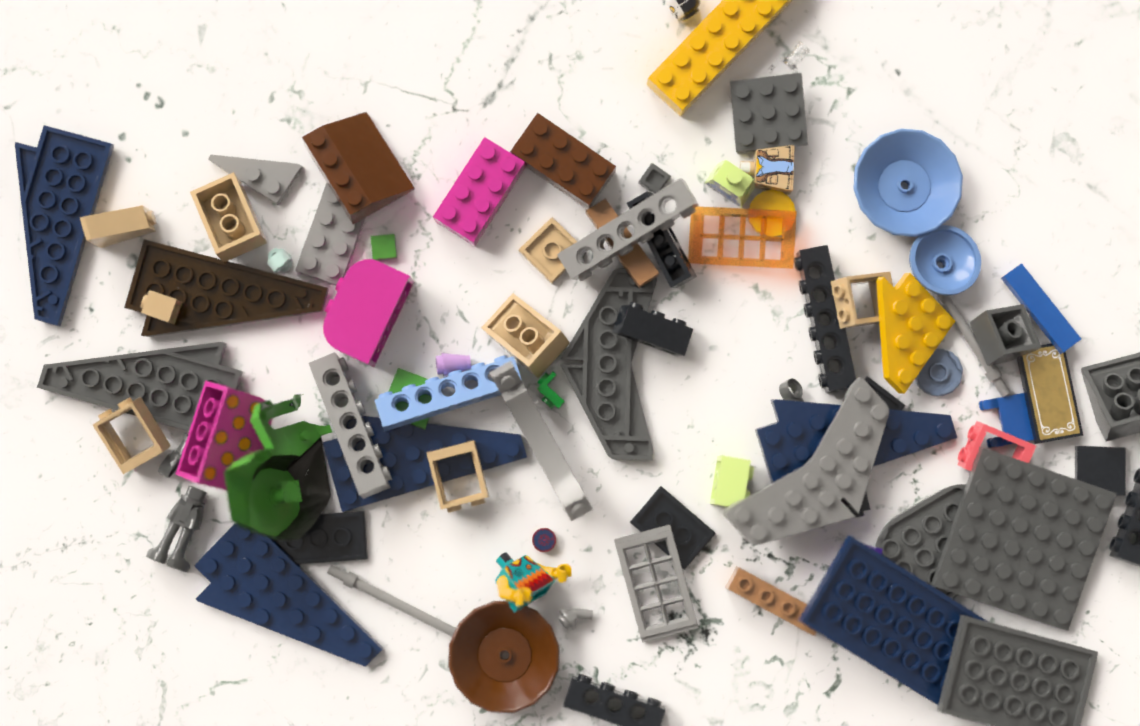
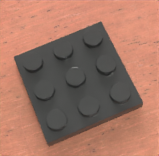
(769, 112)

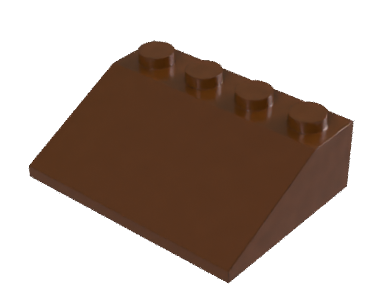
(357, 165)

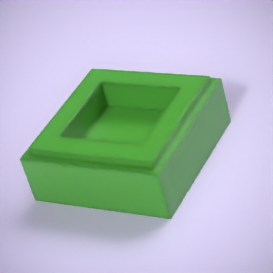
(384, 247)

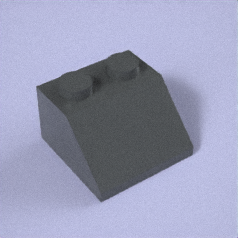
(1005, 334)

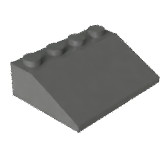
(1115, 395)

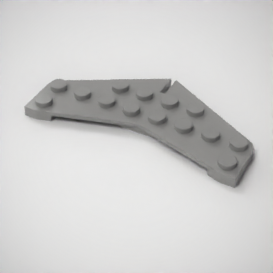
(836, 471)

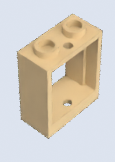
(845, 303)
(114, 443)
(475, 499)

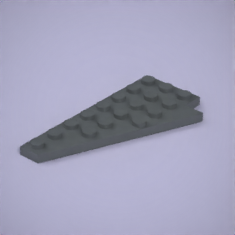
(164, 379)

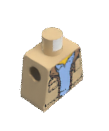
(772, 168)

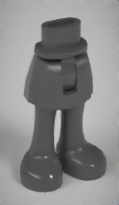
(188, 515)

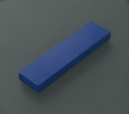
(1041, 308)

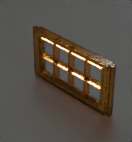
(787, 239)

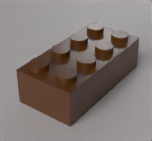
(563, 161)

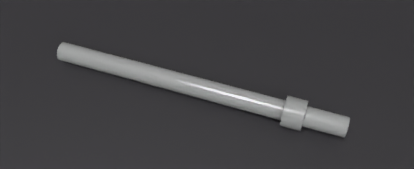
(992, 373)
(352, 580)

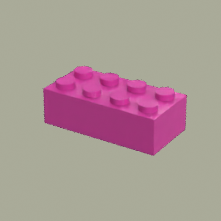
(479, 191)

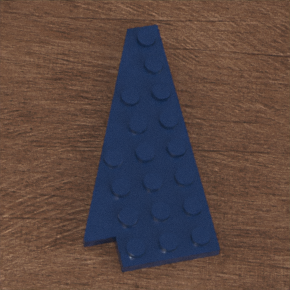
(57, 188)
(802, 425)
(407, 460)

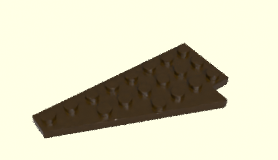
(215, 291)

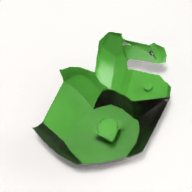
(287, 483)

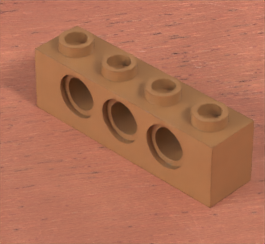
(768, 597)

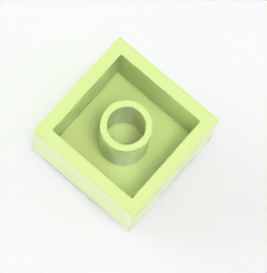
(731, 480)

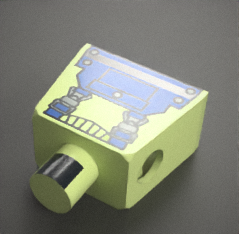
(731, 182)

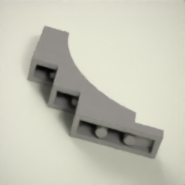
(541, 441)

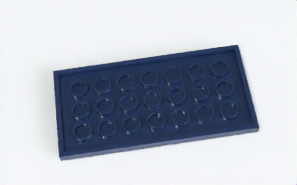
(886, 617)

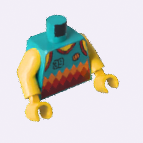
(526, 580)

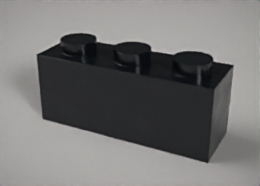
(653, 329)

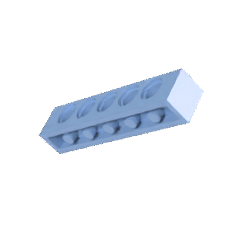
(440, 404)

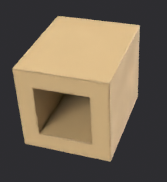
(161, 307)

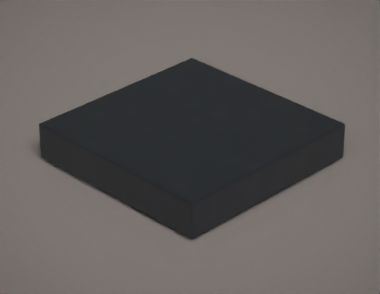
(1102, 467)

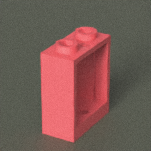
(976, 436)

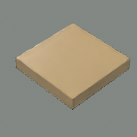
(543, 248)

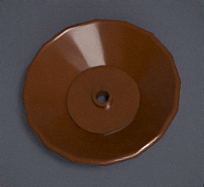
(497, 682)

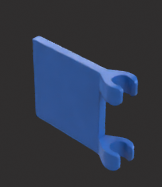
(1012, 416)

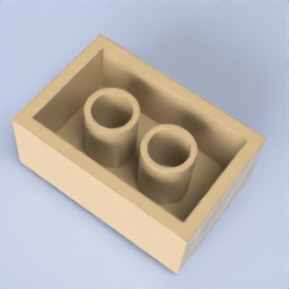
(228, 217)

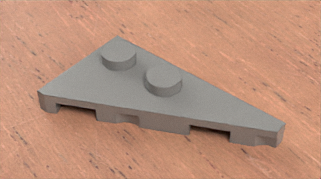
(265, 176)

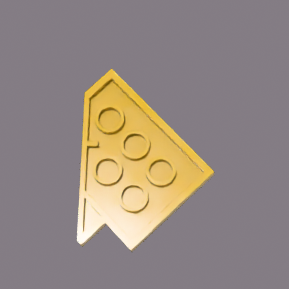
(909, 329)

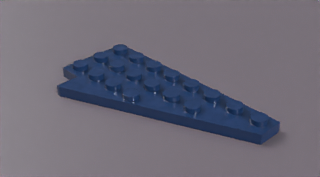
(267, 587)

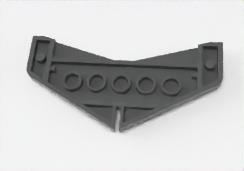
(606, 378)

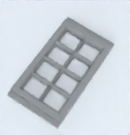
(667, 627)

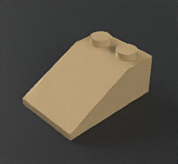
(526, 335)

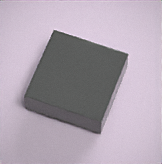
(654, 179)

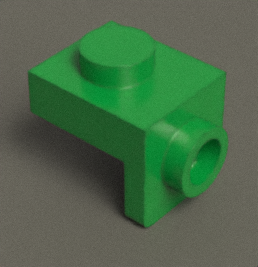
(550, 397)

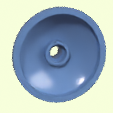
(957, 254)

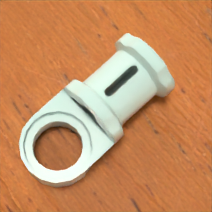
(279, 260)

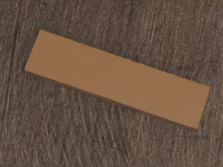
(635, 262)

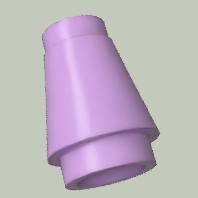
(450, 362)

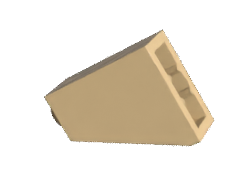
(118, 225)

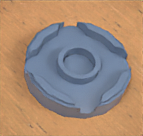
(940, 373)

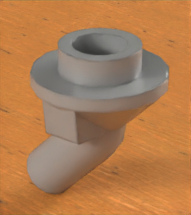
(569, 618)

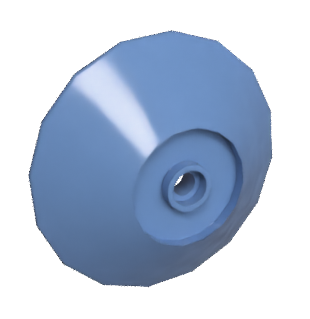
(924, 165)

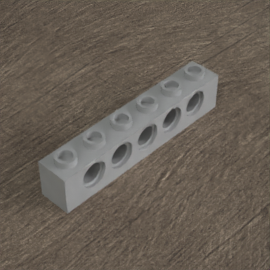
(573, 256)
(323, 370)

